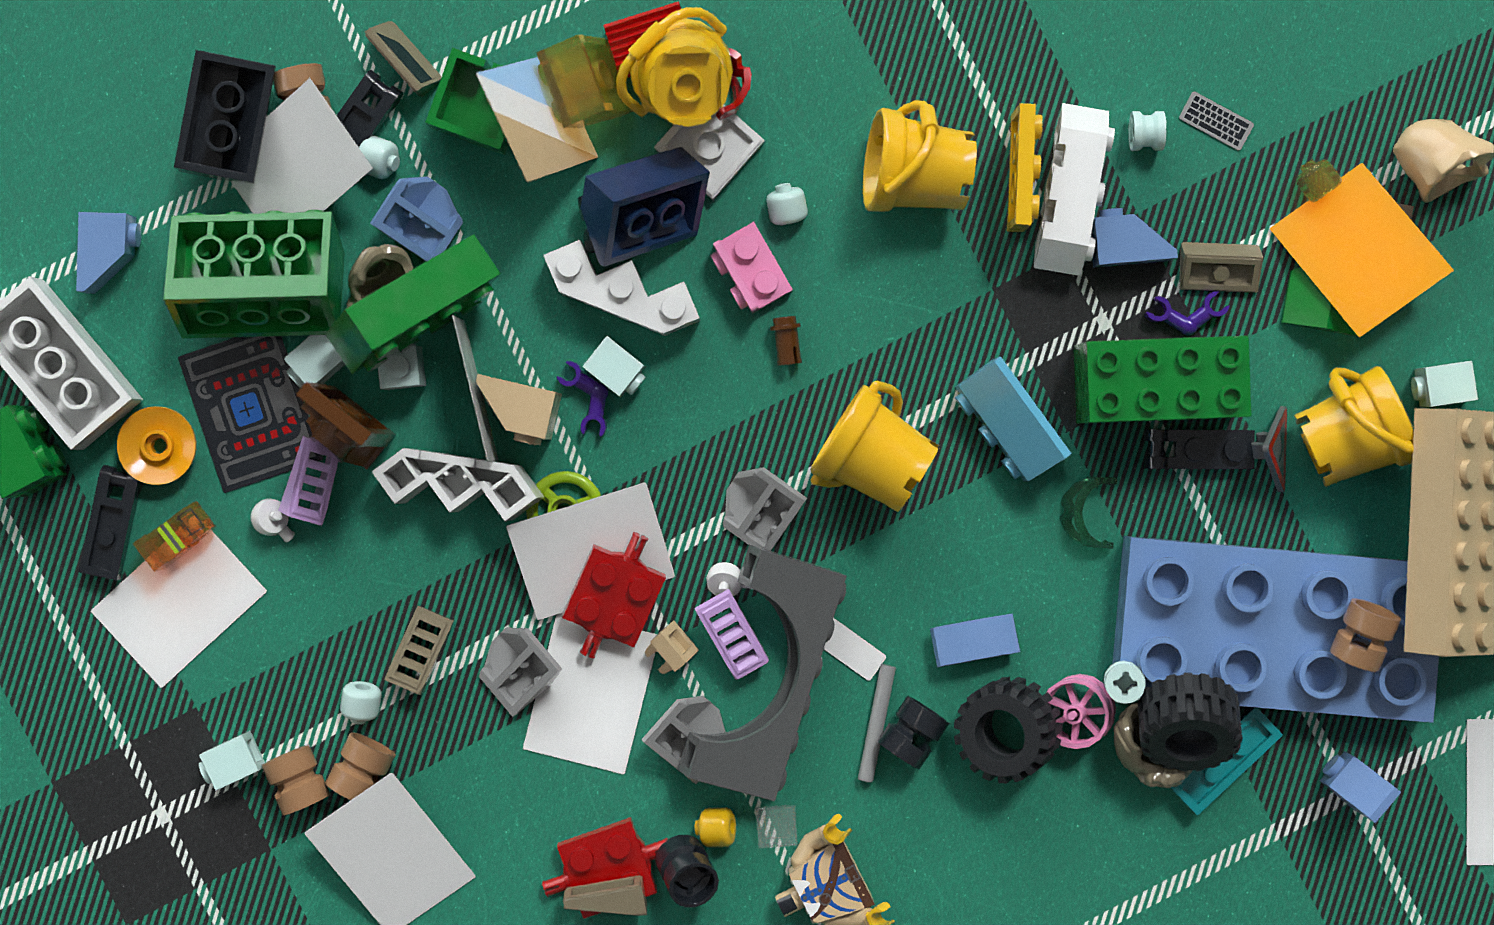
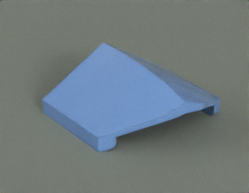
(419, 216)

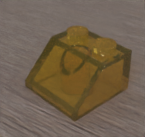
(581, 81)

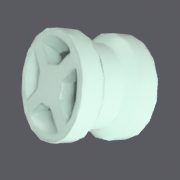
(1147, 130)
(1118, 674)

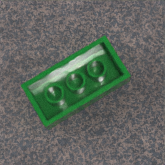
(413, 305)

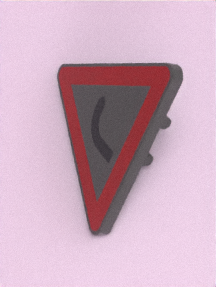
(1272, 447)

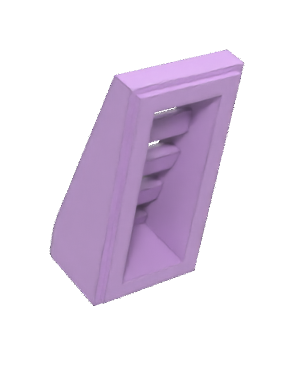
(324, 484)
(744, 655)

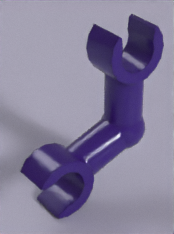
(1184, 324)
(598, 396)

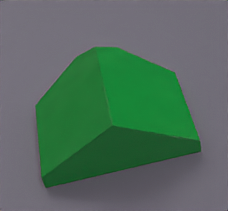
(1309, 307)

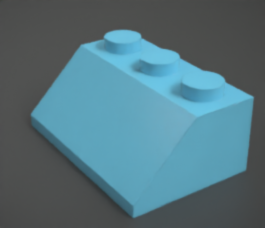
(1011, 420)

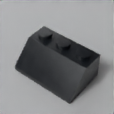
(224, 117)

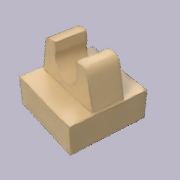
(673, 647)

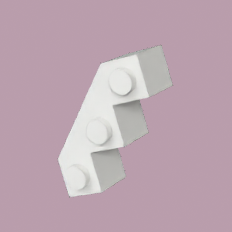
(1073, 189)
(620, 291)
(458, 481)

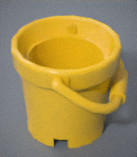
(679, 69)
(916, 161)
(1357, 426)
(874, 449)

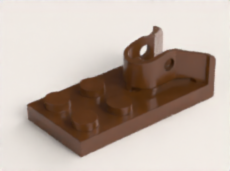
(343, 425)

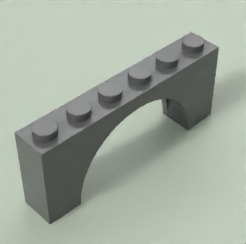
(757, 753)

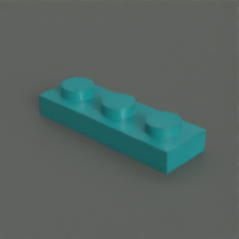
(1205, 786)

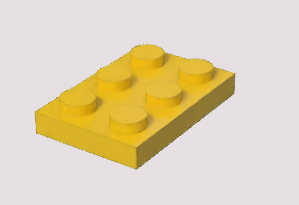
(1023, 168)

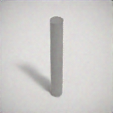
(876, 722)

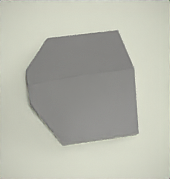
(760, 507)
(518, 668)
(672, 729)

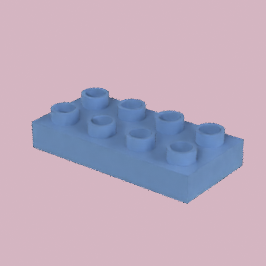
(1267, 626)

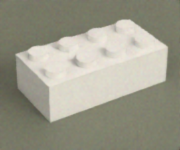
(61, 365)

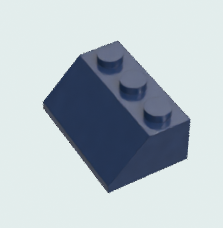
(644, 204)

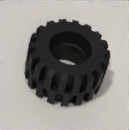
(1189, 722)
(984, 747)

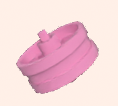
(1081, 708)

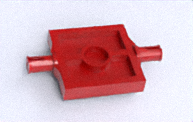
(613, 595)
(604, 856)

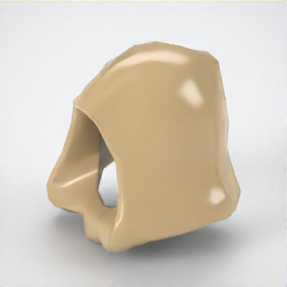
(1434, 154)

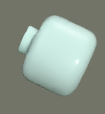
(382, 156)
(786, 204)
(360, 701)

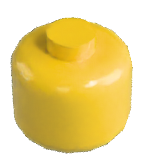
(716, 827)

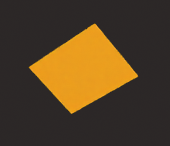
(1361, 250)

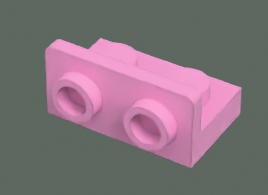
(751, 268)

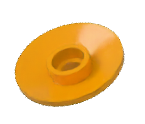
(137, 442)

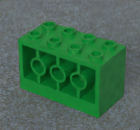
(254, 274)
(1162, 379)

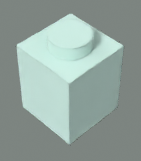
(313, 361)
(615, 368)
(403, 369)
(1444, 384)
(231, 761)

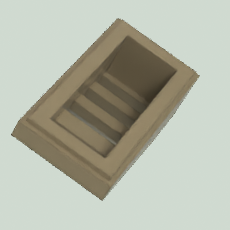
(407, 682)
(611, 896)

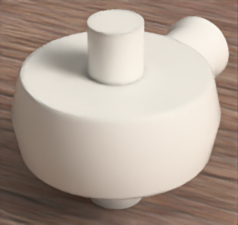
(270, 521)
(724, 577)

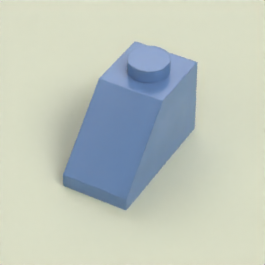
(1127, 241)
(104, 247)
(1359, 786)

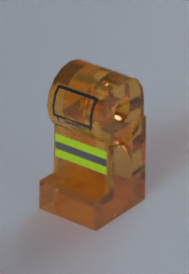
(175, 537)

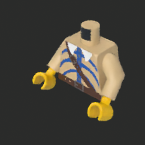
(829, 881)

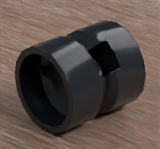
(913, 732)
(687, 871)

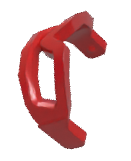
(738, 93)

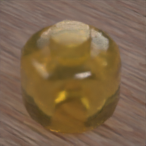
(1318, 179)

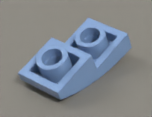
(974, 640)

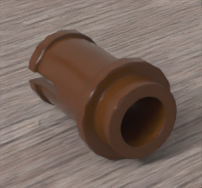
(786, 340)

